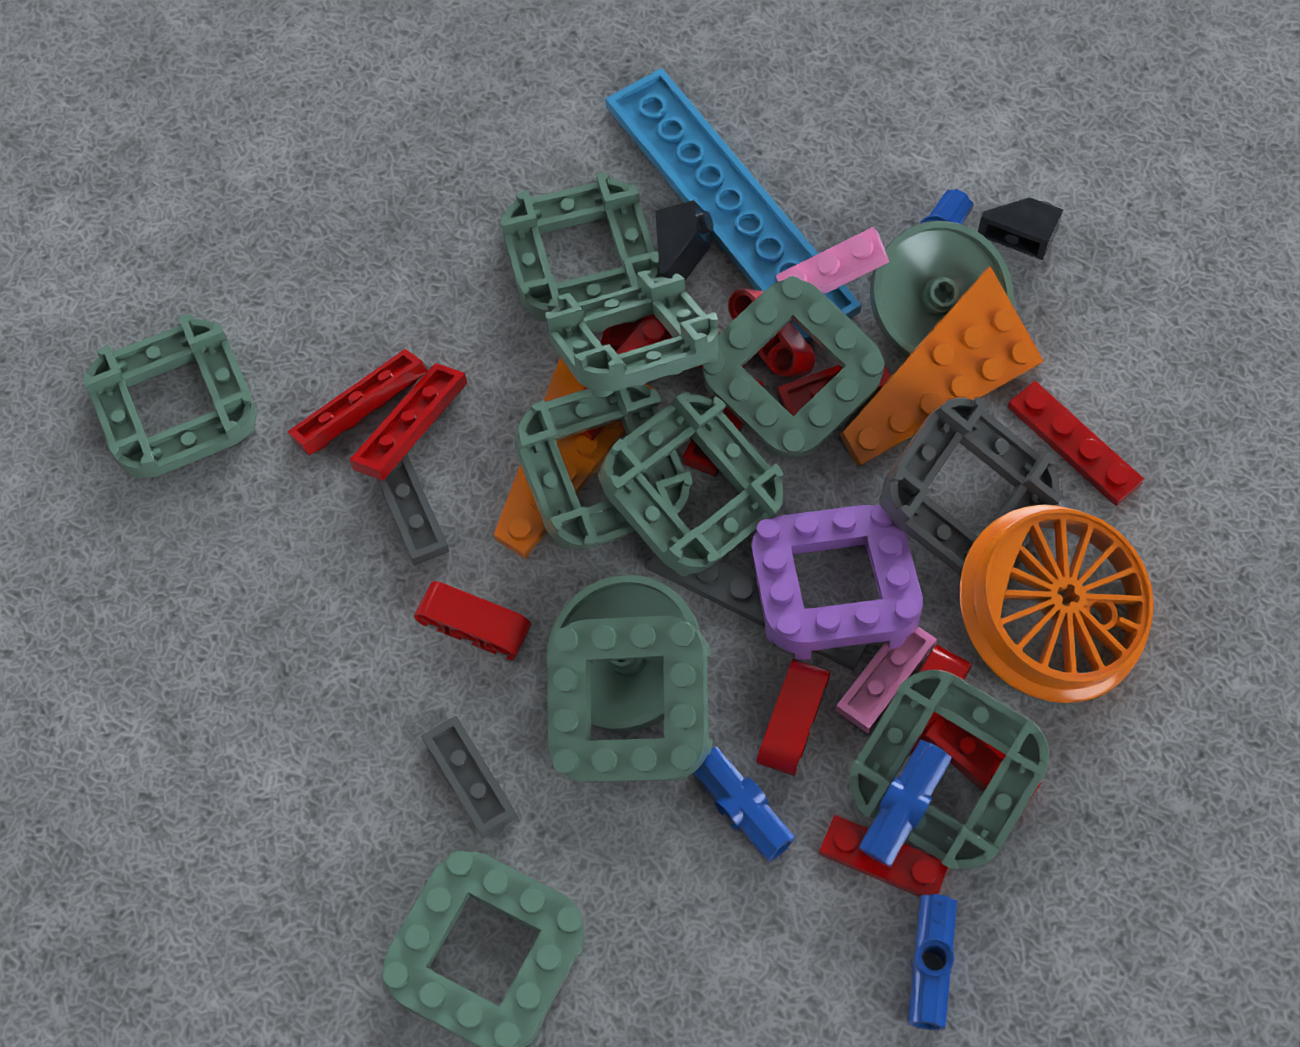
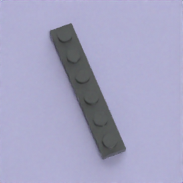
(740, 594)

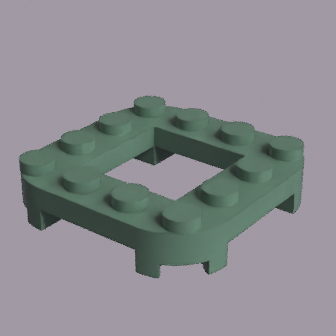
(571, 207)
(831, 330)
(600, 367)
(188, 442)
(731, 453)
(548, 478)
(685, 699)
(984, 717)
(430, 921)

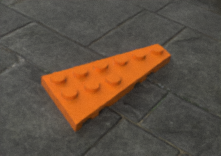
(963, 356)
(520, 522)

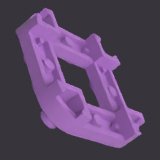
(842, 625)

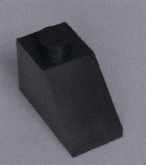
(1022, 225)
(682, 238)

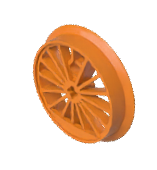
(984, 590)

